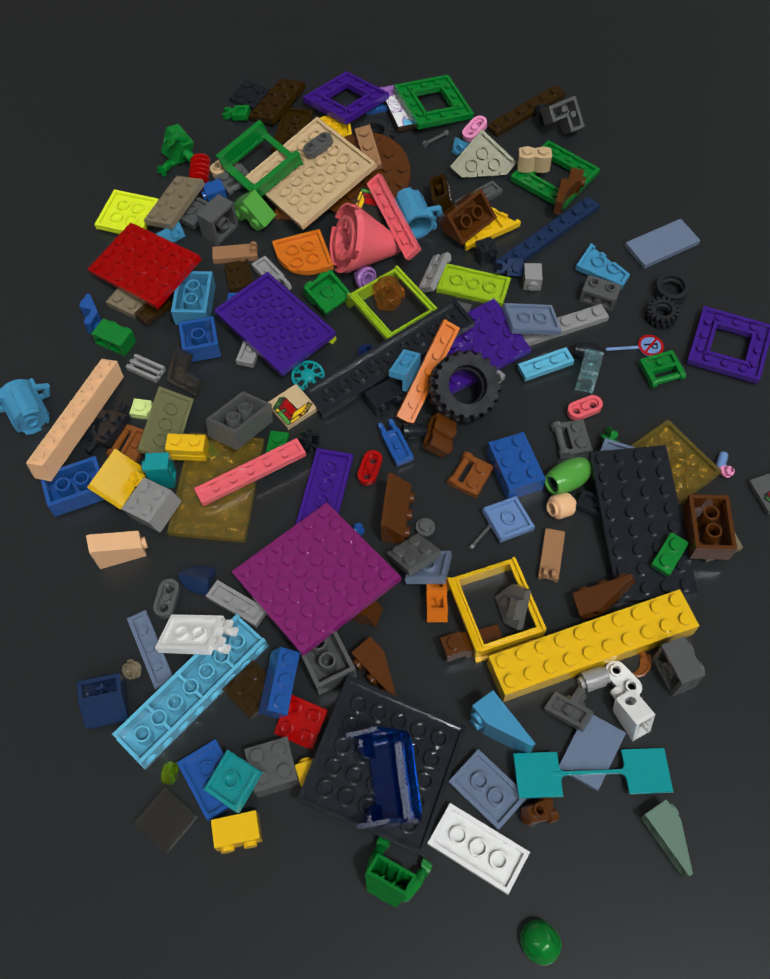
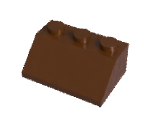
(467, 216)
(396, 510)

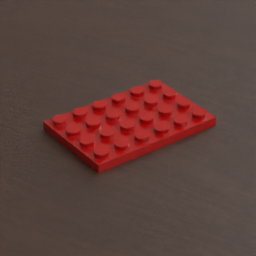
(144, 265)

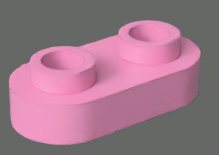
(474, 127)

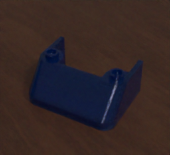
(392, 776)

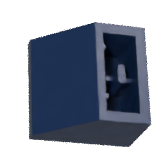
(103, 700)

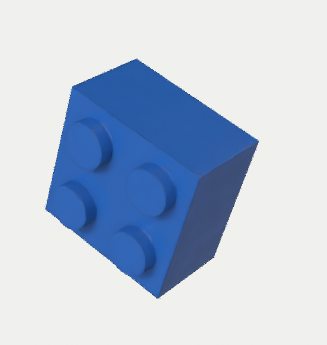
(200, 338)

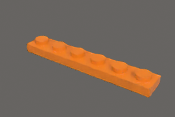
(418, 389)

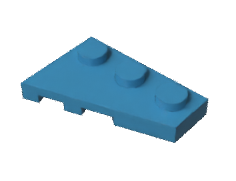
(597, 265)

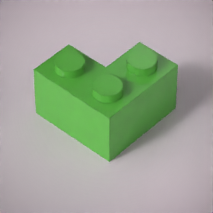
(254, 209)

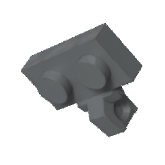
(570, 709)

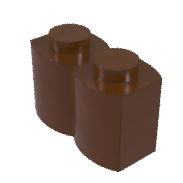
(440, 435)

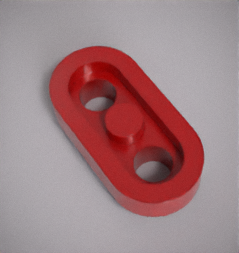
(370, 469)

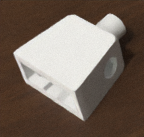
(632, 712)

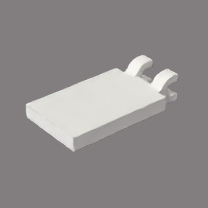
(196, 634)

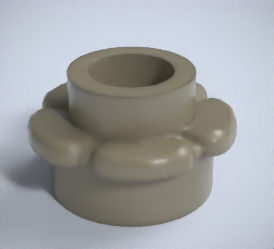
(132, 669)

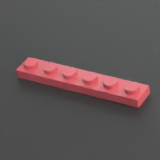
(394, 217)
(249, 472)

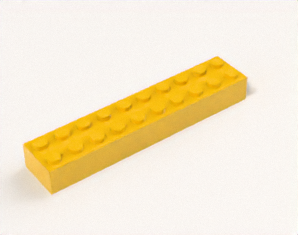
(591, 645)

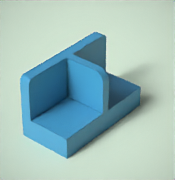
(405, 368)

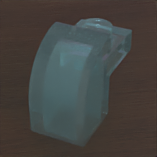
(589, 370)

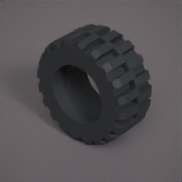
(486, 379)

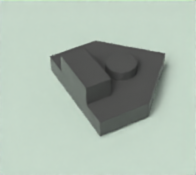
(513, 605)

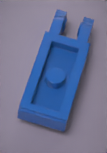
(395, 443)

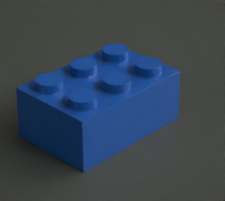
(515, 466)
(69, 487)

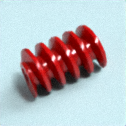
(200, 167)

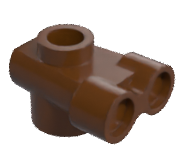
(539, 812)

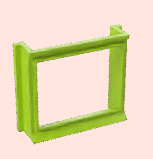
(356, 298)

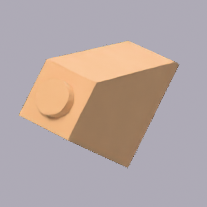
(116, 547)

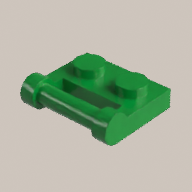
(661, 363)

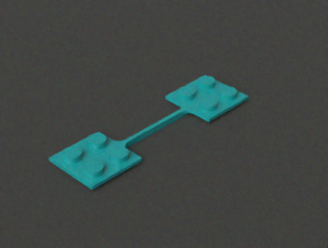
(541, 777)

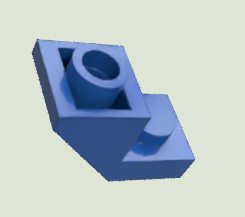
(90, 313)

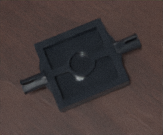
(106, 427)

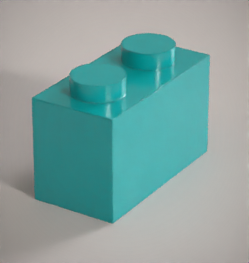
(160, 469)

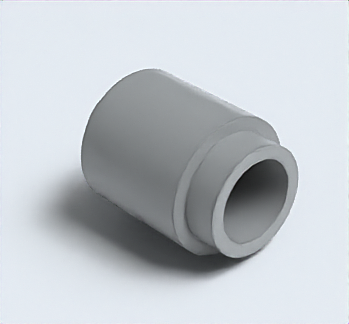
(593, 678)

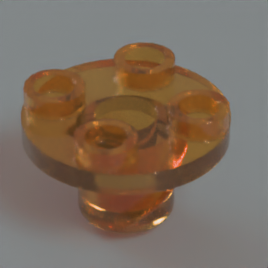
(388, 293)

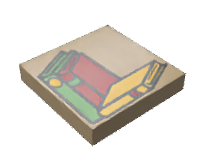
(292, 407)

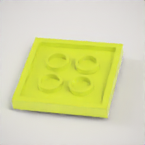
(122, 209)

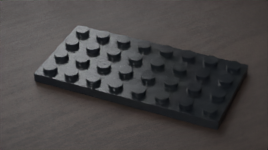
(637, 515)

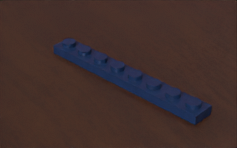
(551, 231)

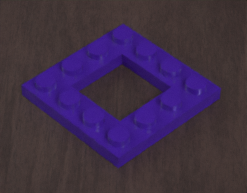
(321, 97)
(757, 331)

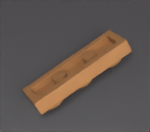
(368, 145)

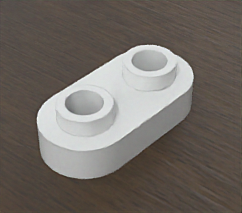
(624, 677)

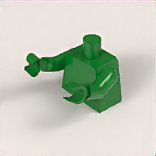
(177, 147)
(391, 881)

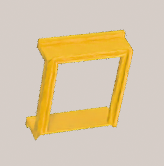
(481, 650)

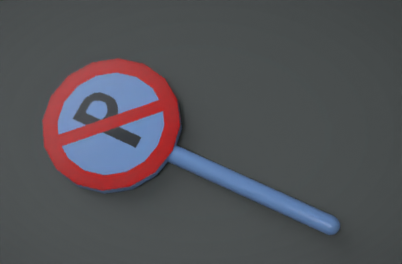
(647, 345)

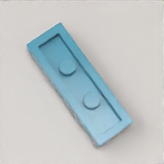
(545, 364)

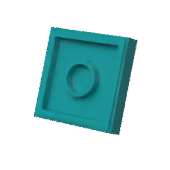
(233, 781)

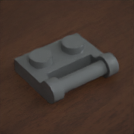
(230, 183)
(577, 437)

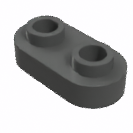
(318, 145)
(166, 599)

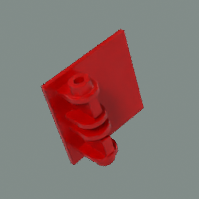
(302, 722)

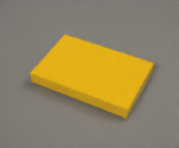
(113, 479)

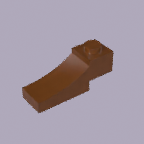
(568, 188)
(460, 645)

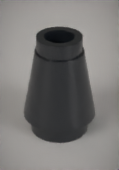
(413, 430)

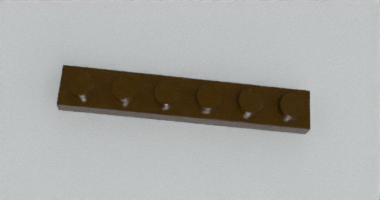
(524, 111)

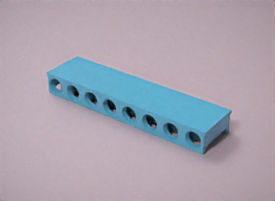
(187, 695)

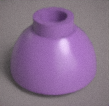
(364, 276)

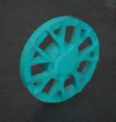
(307, 375)

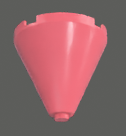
(359, 240)

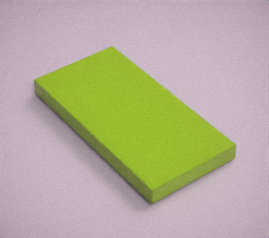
(473, 284)

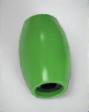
(568, 475)

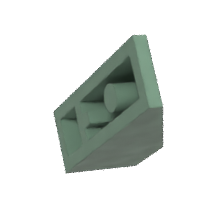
(669, 833)

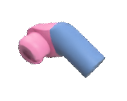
(727, 471)

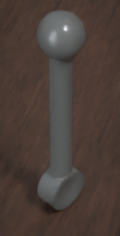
(425, 143)
(473, 544)

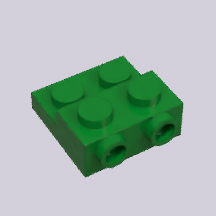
(326, 292)

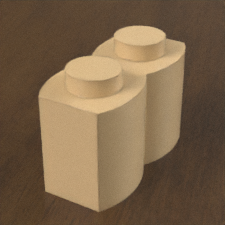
(534, 159)

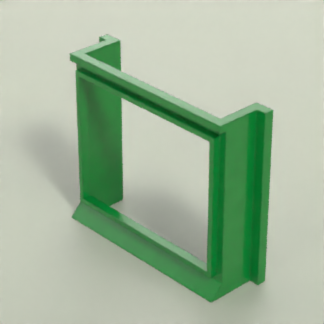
(243, 145)

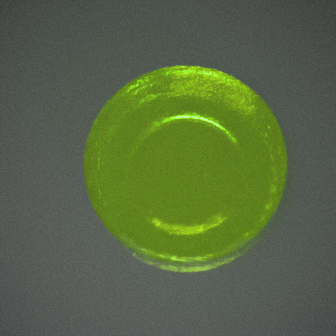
(169, 773)

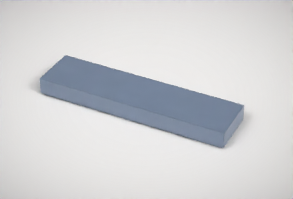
(146, 641)

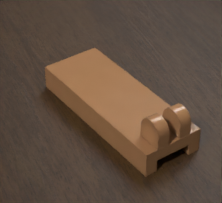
(233, 253)
(551, 555)

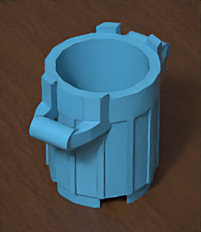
(416, 212)
(25, 404)

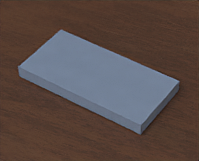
(662, 243)

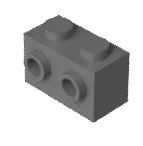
(600, 291)

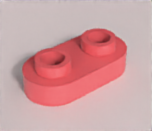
(583, 407)

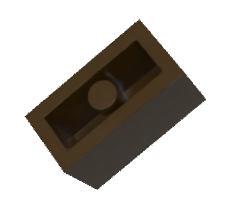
(441, 191)

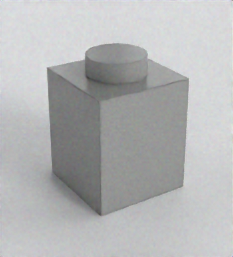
(532, 276)

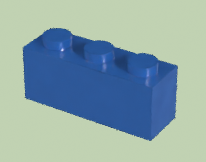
(279, 683)

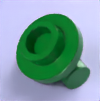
(610, 434)

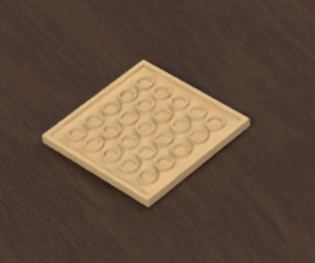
(320, 180)

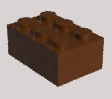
(709, 527)

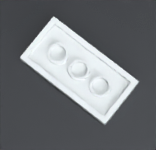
(478, 848)

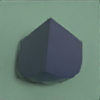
(197, 579)

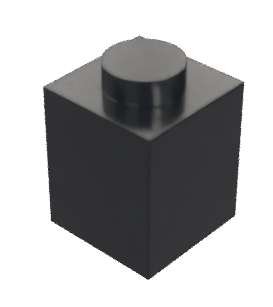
(485, 251)

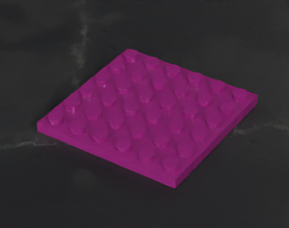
(316, 578)

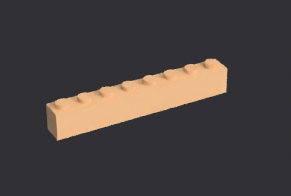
(75, 420)

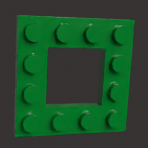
(408, 93)
(546, 190)

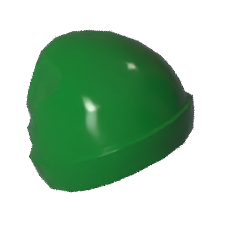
(540, 942)

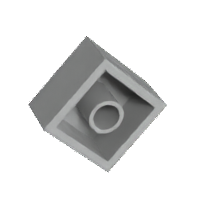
(151, 504)

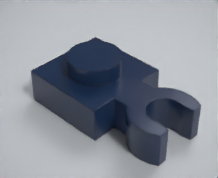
(511, 267)

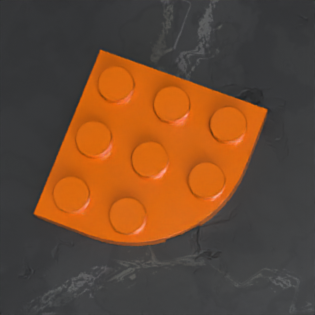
(303, 253)

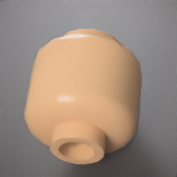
(561, 505)

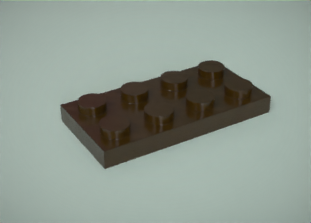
(277, 101)

